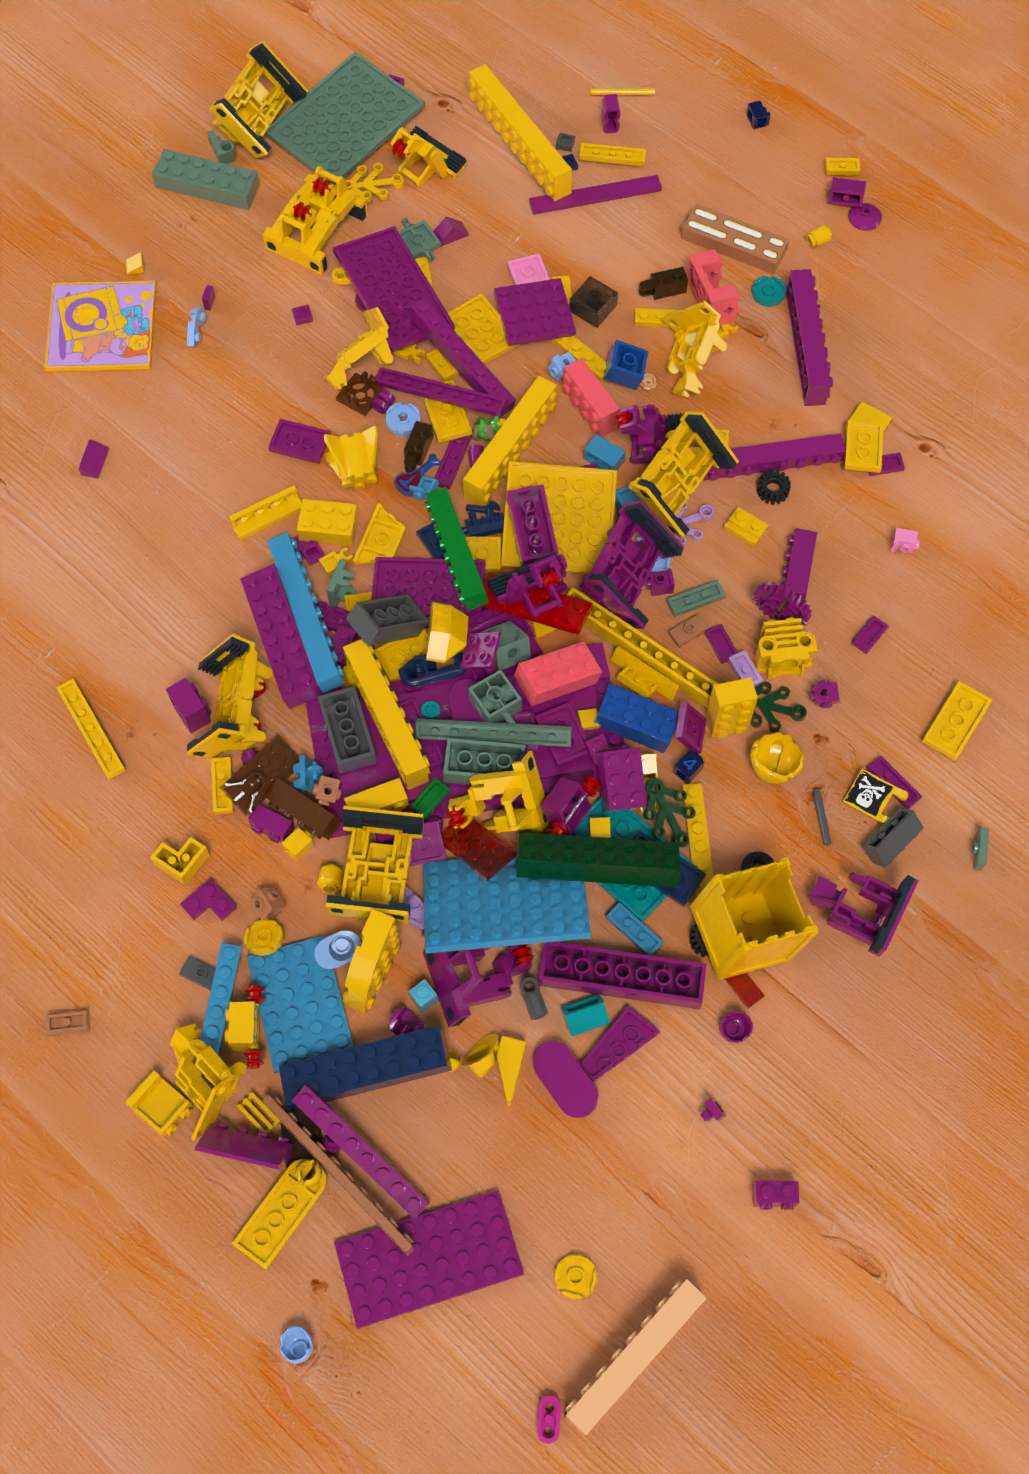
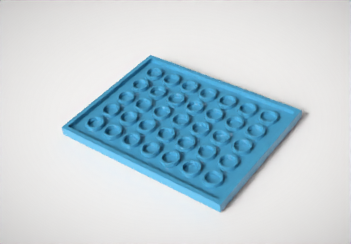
(507, 910)

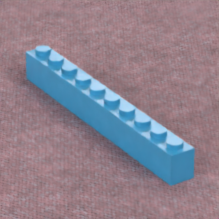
(306, 613)

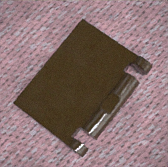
(299, 1150)

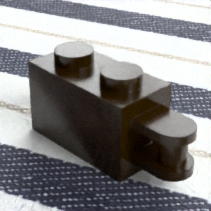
(665, 284)
(417, 445)

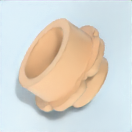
(648, 378)

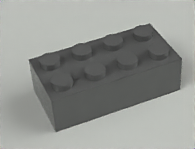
(387, 619)
(347, 729)

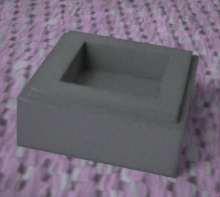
(565, 142)

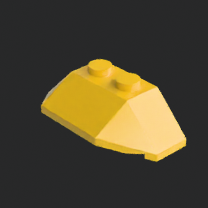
(446, 632)

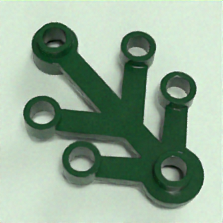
(766, 706)
(666, 810)

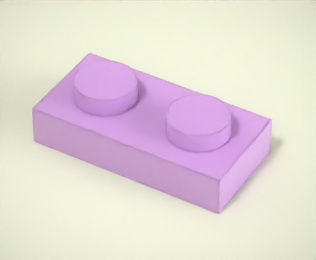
(745, 668)

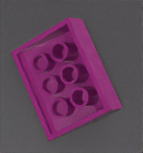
(246, 1147)

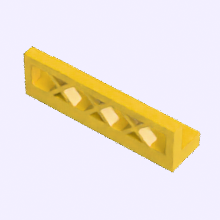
(267, 515)

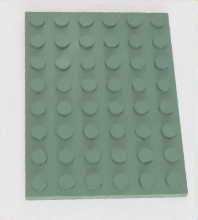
(345, 117)

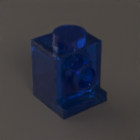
(757, 115)

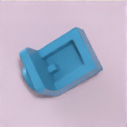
(425, 486)

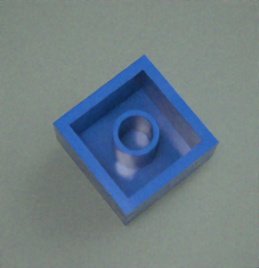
(626, 364)

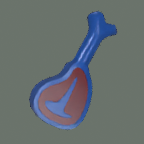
(404, 480)

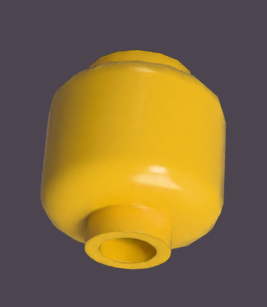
(330, 878)

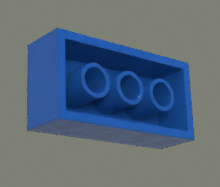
(636, 718)

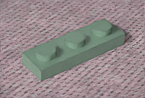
(696, 598)

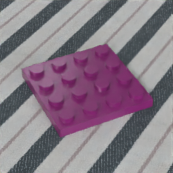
(534, 312)

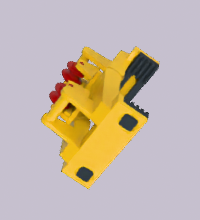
(317, 204)

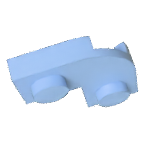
(198, 319)

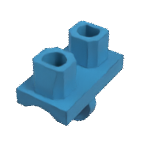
(308, 772)

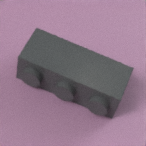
(893, 837)

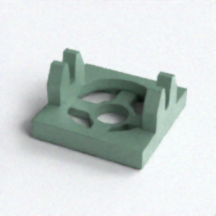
(340, 584)

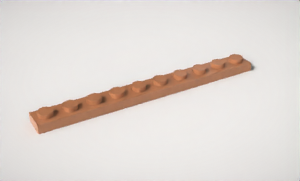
(346, 1181)

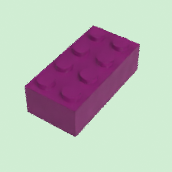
(531, 523)

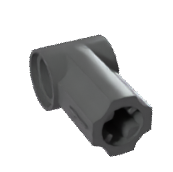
(533, 1000)

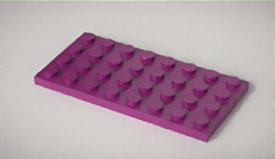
(391, 280)
(453, 1255)

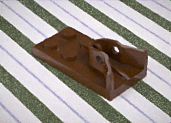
(257, 776)

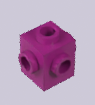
(832, 696)

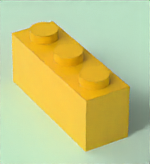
(386, 796)

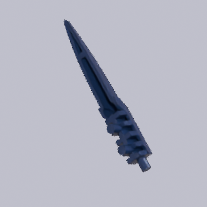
(485, 526)

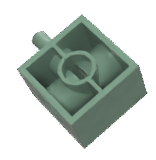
(512, 647)
(495, 699)

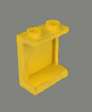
(159, 1104)

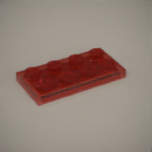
(478, 848)

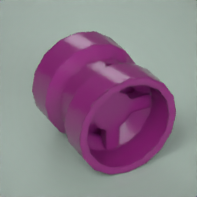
(382, 402)

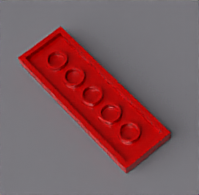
(568, 618)

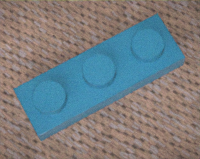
(634, 930)

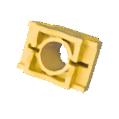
(784, 648)

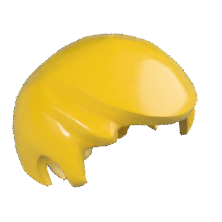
(776, 758)

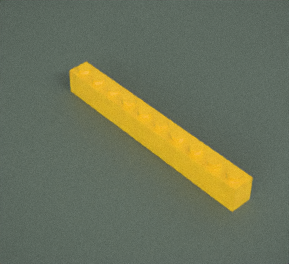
(630, 639)

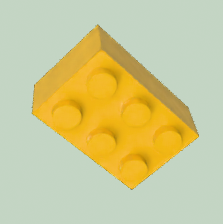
(327, 522)

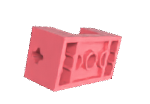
(703, 277)

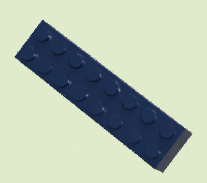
(368, 1066)

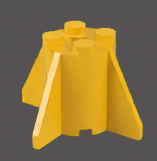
(354, 457)

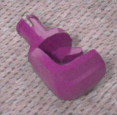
(404, 1021)

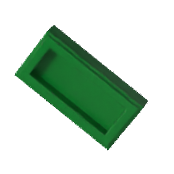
(430, 798)

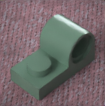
(223, 150)

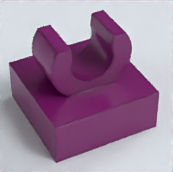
(714, 1110)

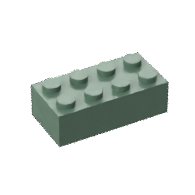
(473, 757)

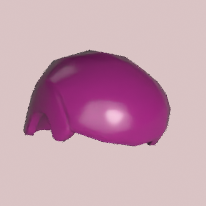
(736, 1026)

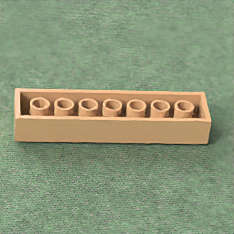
(635, 1357)

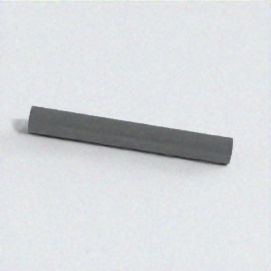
(822, 817)

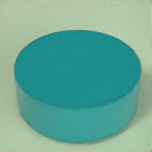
(430, 710)

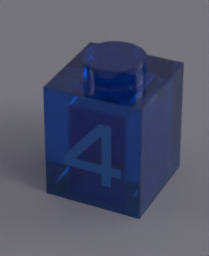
(689, 766)

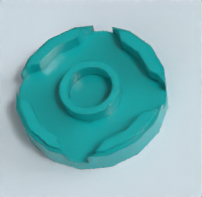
(768, 291)

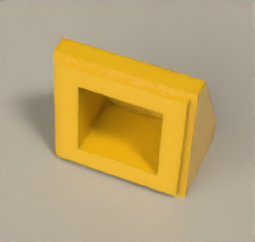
(135, 264)

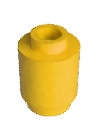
(819, 236)

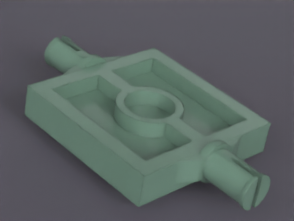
(419, 239)

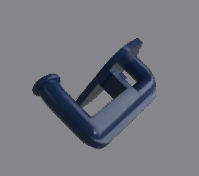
(420, 665)

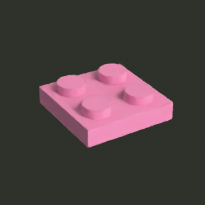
(527, 269)

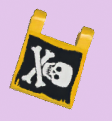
(871, 795)

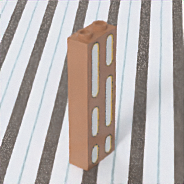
(734, 238)

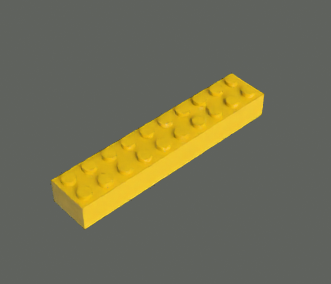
(520, 133)

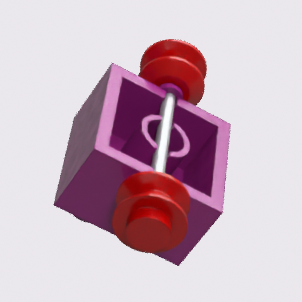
(568, 804)

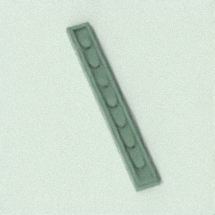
(494, 732)

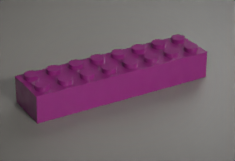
(808, 337)
(280, 636)
(622, 974)

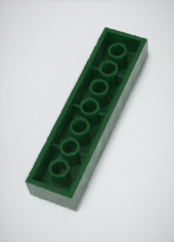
(598, 859)

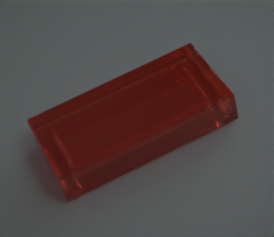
(745, 989)

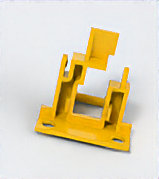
(372, 341)
(693, 347)
(189, 1077)

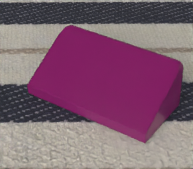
(93, 459)

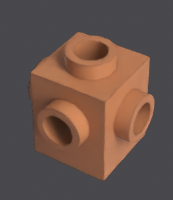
(326, 783)
(267, 903)

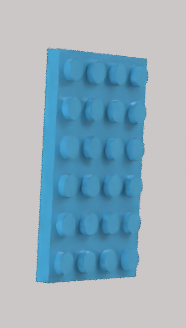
(301, 1006)

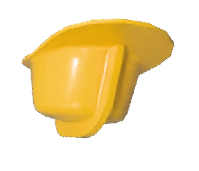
(482, 1055)

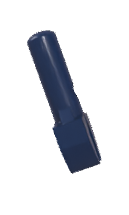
(482, 509)

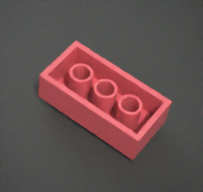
(590, 397)
(557, 673)

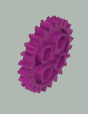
(771, 597)

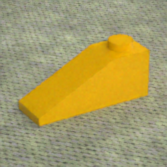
(509, 1059)

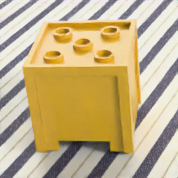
(752, 919)

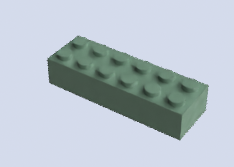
(206, 179)

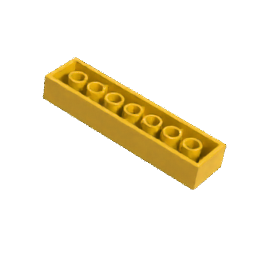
(510, 441)
(386, 714)

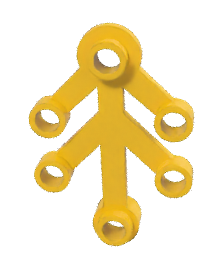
(370, 183)

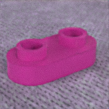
(549, 1419)

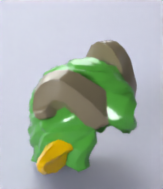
(486, 428)

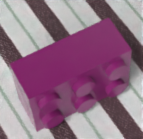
(621, 779)

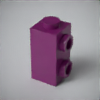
(271, 824)

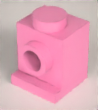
(905, 541)

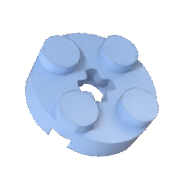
(398, 410)

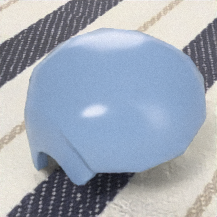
(296, 1345)

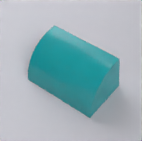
(585, 1015)

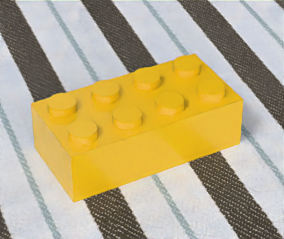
(731, 707)

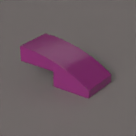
(309, 550)

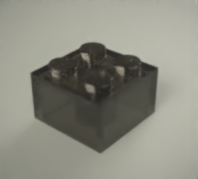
(593, 301)

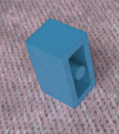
(604, 453)

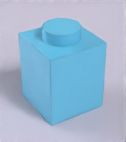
(423, 996)

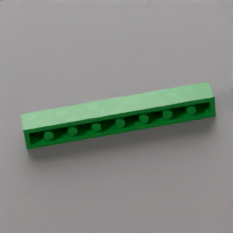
(456, 549)

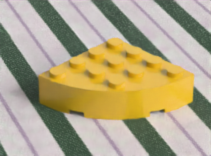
(371, 961)

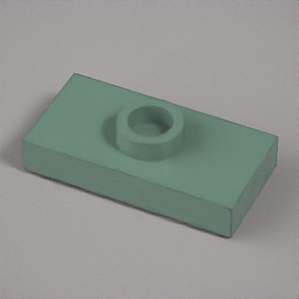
(980, 848)

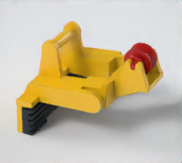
(421, 145)
(522, 780)

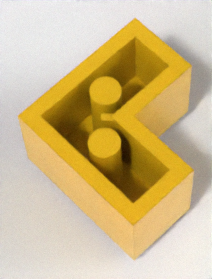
(180, 864)

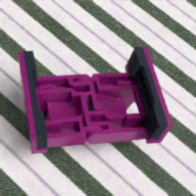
(627, 565)

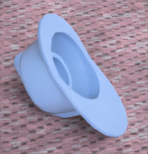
(336, 949)

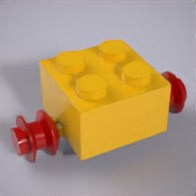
(244, 1026)

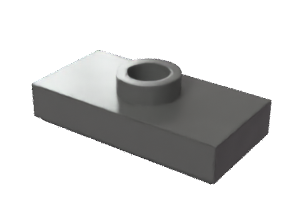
(198, 973)

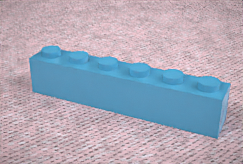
(220, 996)

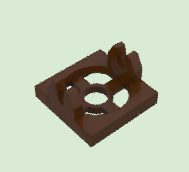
(345, 398)

